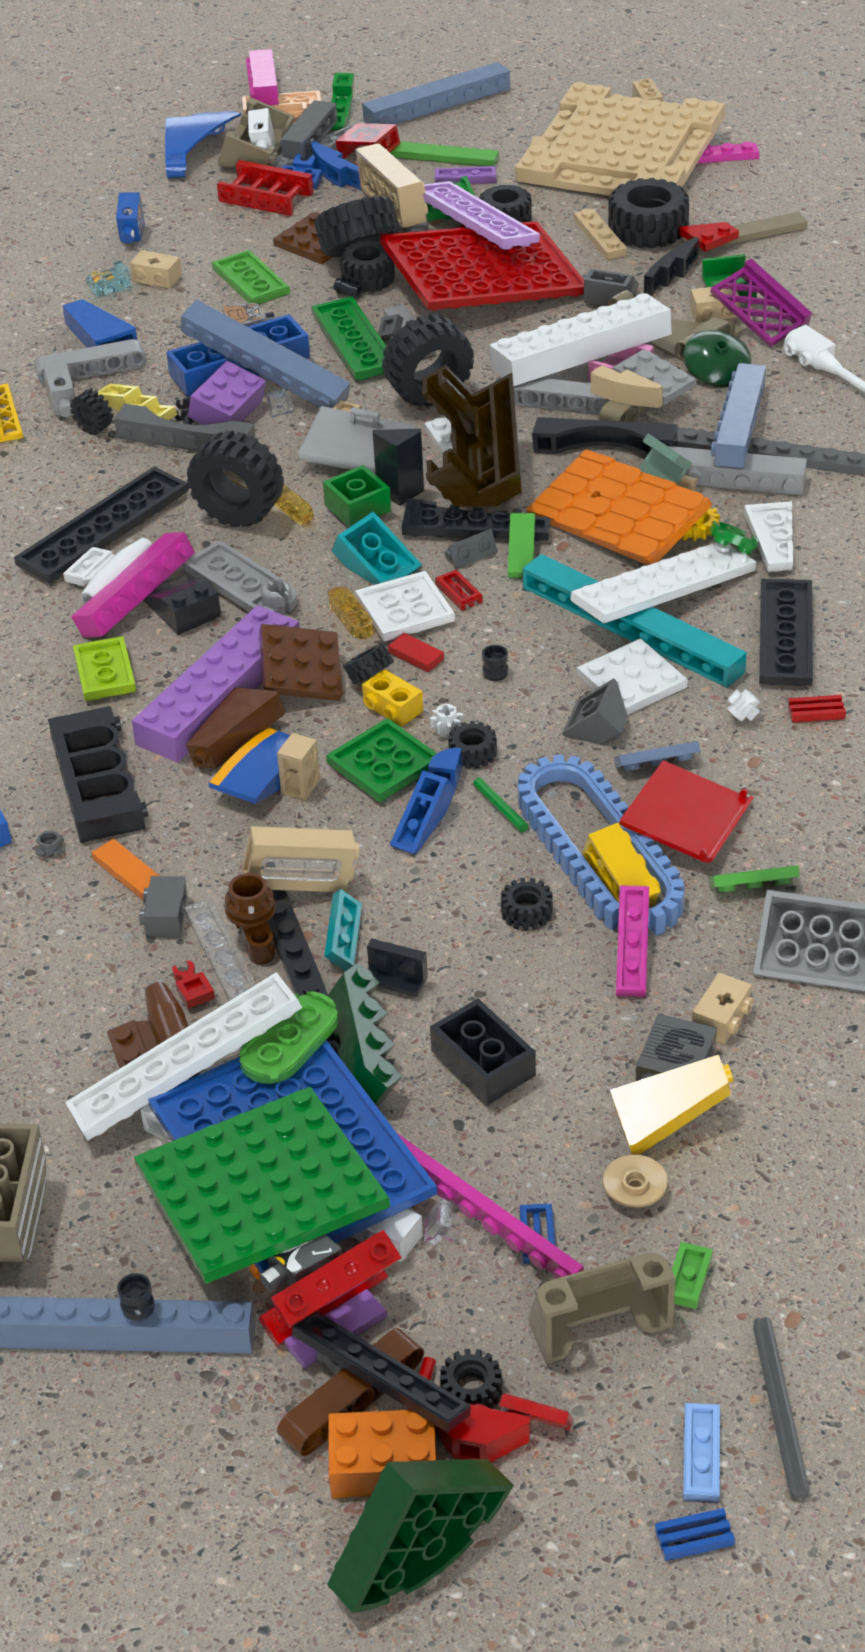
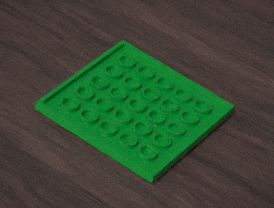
(260, 1184)

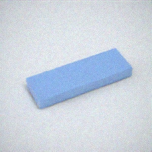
(701, 1452)

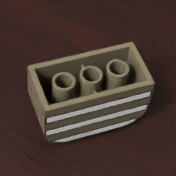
(20, 1189)

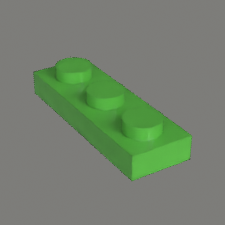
(754, 878)

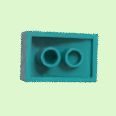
(374, 551)

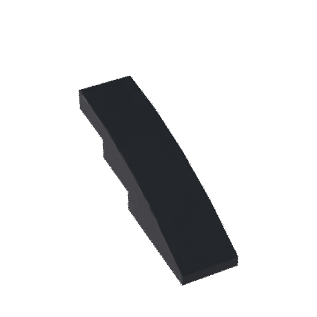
(672, 264)

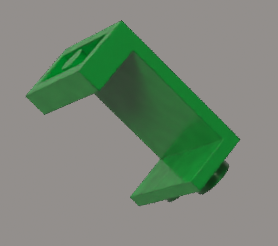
(719, 268)

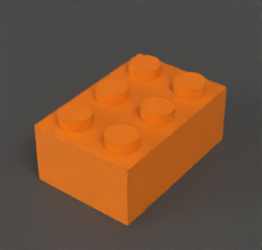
(368, 1440)

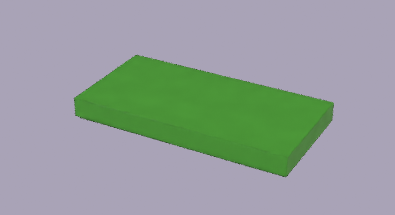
(250, 277)

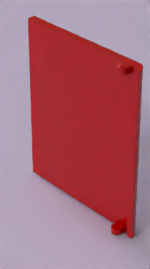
(686, 811)

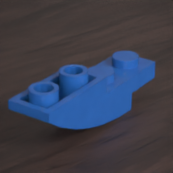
(334, 167)

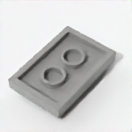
(650, 366)

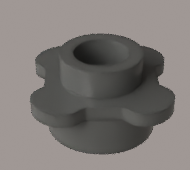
(49, 844)

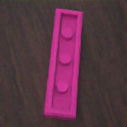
(632, 941)

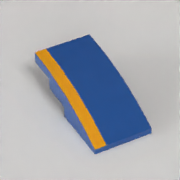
(253, 769)

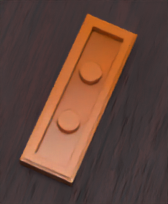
(124, 866)

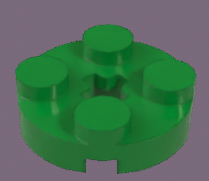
(727, 533)

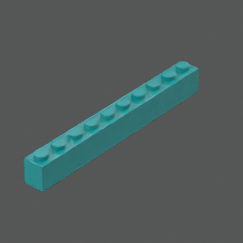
(659, 630)

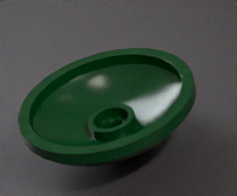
(714, 355)

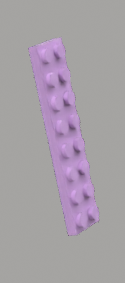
(479, 215)

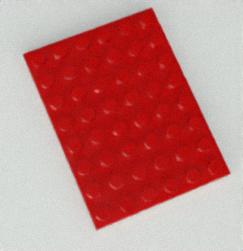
(466, 269)

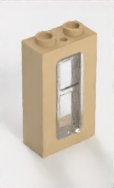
(301, 858)

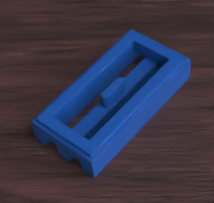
(535, 1209)
(691, 1529)

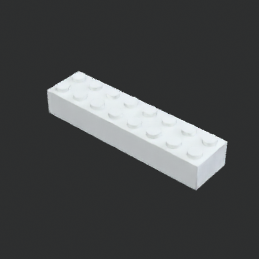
(580, 339)

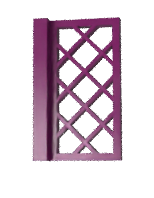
(773, 294)

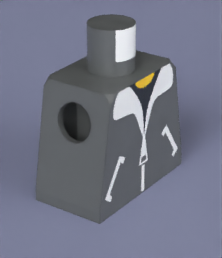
(299, 1262)

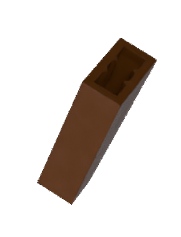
(233, 724)

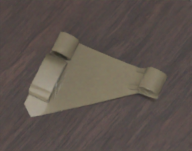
(682, 330)

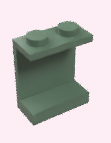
(664, 461)

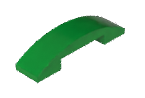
(342, 95)

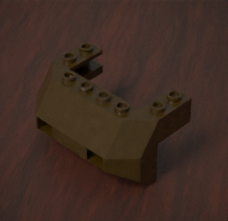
(484, 439)

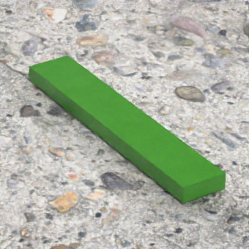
(446, 154)

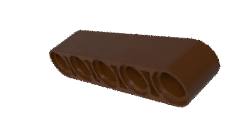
(308, 1423)

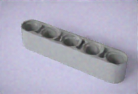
(101, 360)
(565, 399)

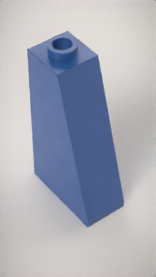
(95, 325)

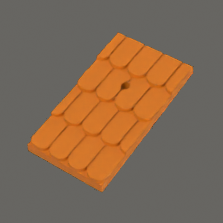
(620, 507)

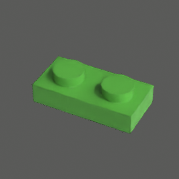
(690, 1273)

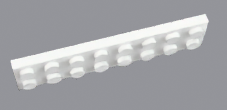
(662, 581)
(183, 1055)

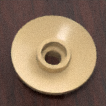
(635, 1181)

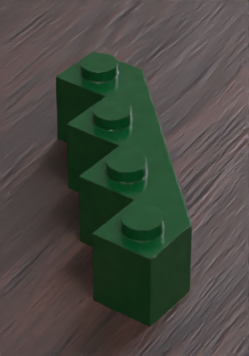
(361, 1042)

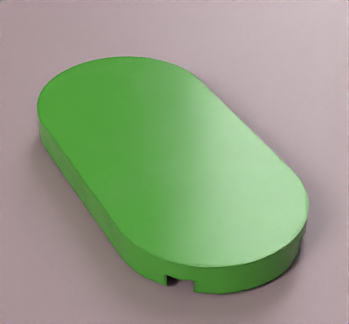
(291, 1041)

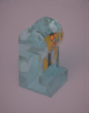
(109, 280)

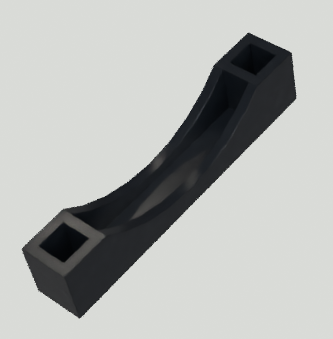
(563, 434)

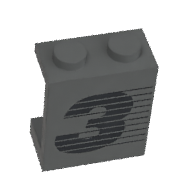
(674, 1045)

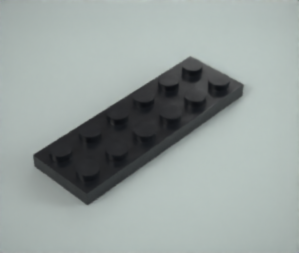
(786, 632)

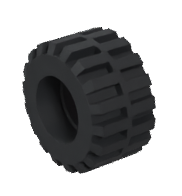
(510, 200)
(367, 266)

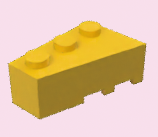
(617, 862)

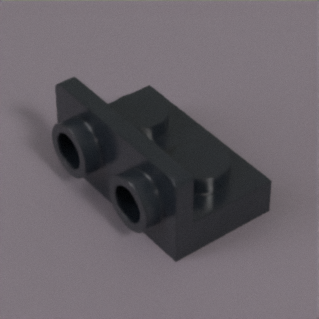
(397, 967)

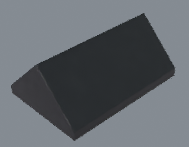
(399, 462)

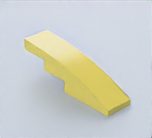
(120, 394)

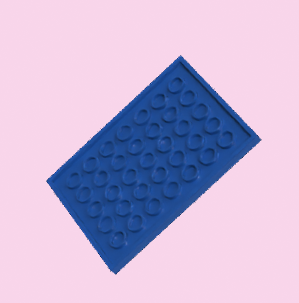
(229, 1092)

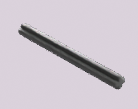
(781, 1409)

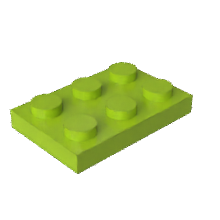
(104, 668)

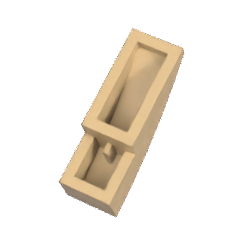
(626, 387)

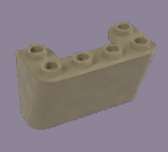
(634, 1284)

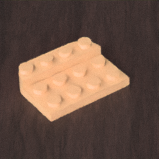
(292, 103)

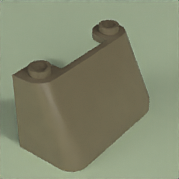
(238, 144)

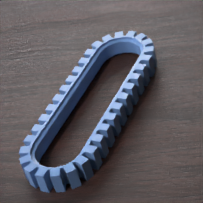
(571, 859)

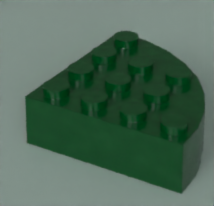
(415, 1527)

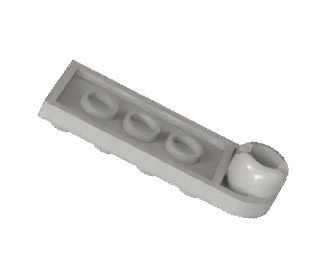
(241, 579)

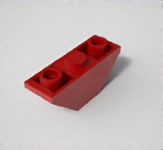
(486, 1434)

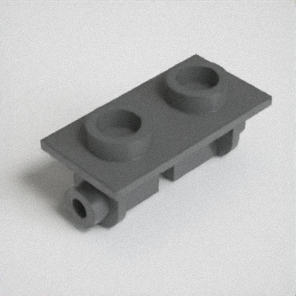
(471, 549)

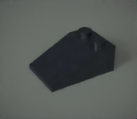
(185, 603)

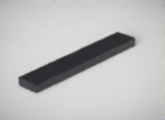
(382, 1371)

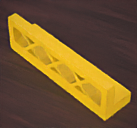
(8, 411)

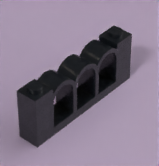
(106, 815)

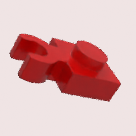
(192, 987)

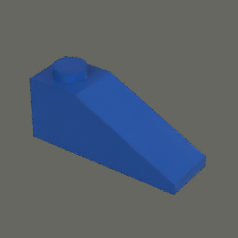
(423, 812)

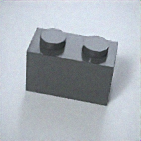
(164, 906)

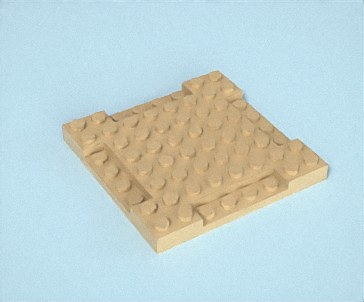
(617, 139)

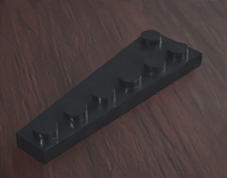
(428, 519)

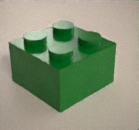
(356, 495)

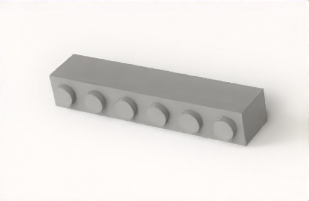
(759, 473)

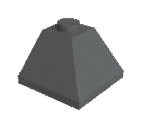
(598, 715)

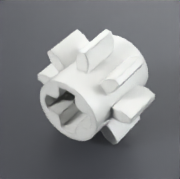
(743, 705)
(445, 719)

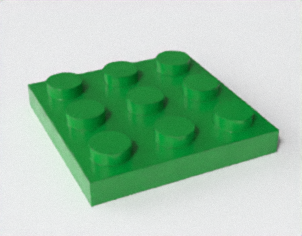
(382, 759)

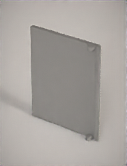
(345, 437)

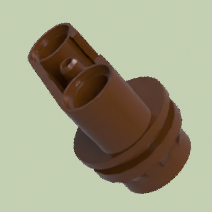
(251, 906)

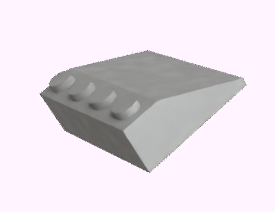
(812, 941)

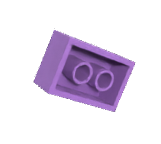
(227, 396)

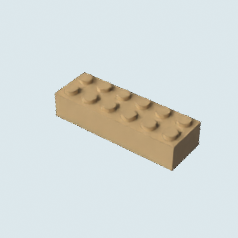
(386, 176)

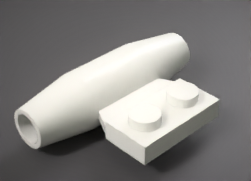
(101, 567)

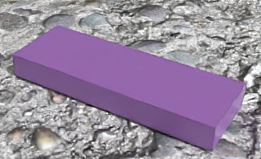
(475, 175)
(354, 1315)

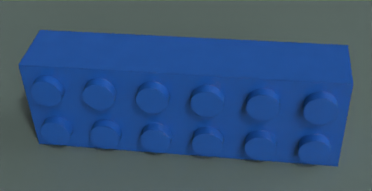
(196, 363)

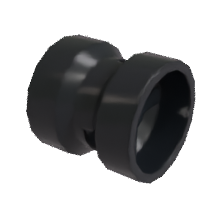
(494, 662)
(136, 1296)

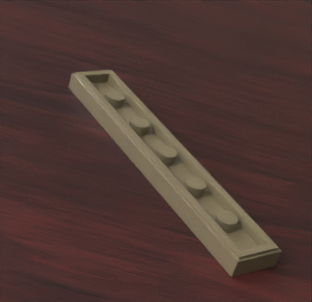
(767, 228)

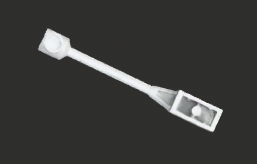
(818, 352)

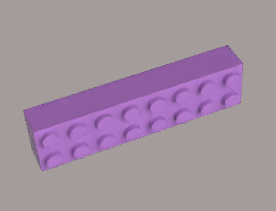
(193, 697)

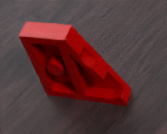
(710, 234)

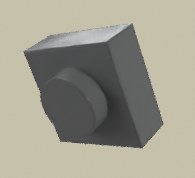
(389, 326)

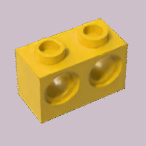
(392, 697)

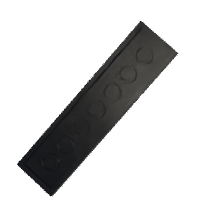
(101, 523)

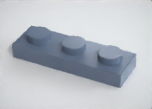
(656, 756)

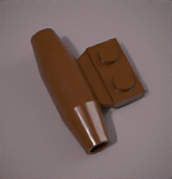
(163, 1022)

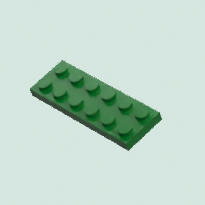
(351, 336)

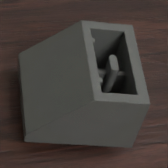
(603, 285)

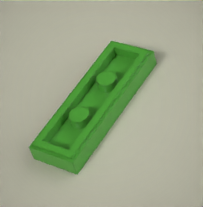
(520, 543)

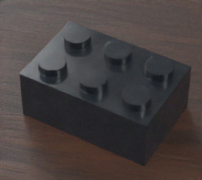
(483, 1051)

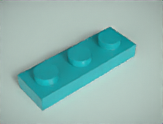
(343, 930)

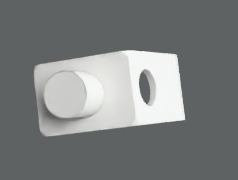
(261, 137)

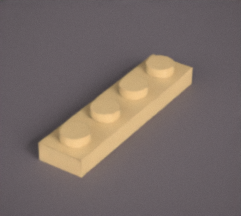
(600, 234)

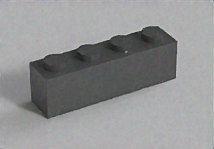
(309, 127)

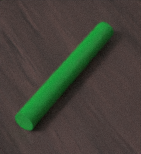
(500, 804)

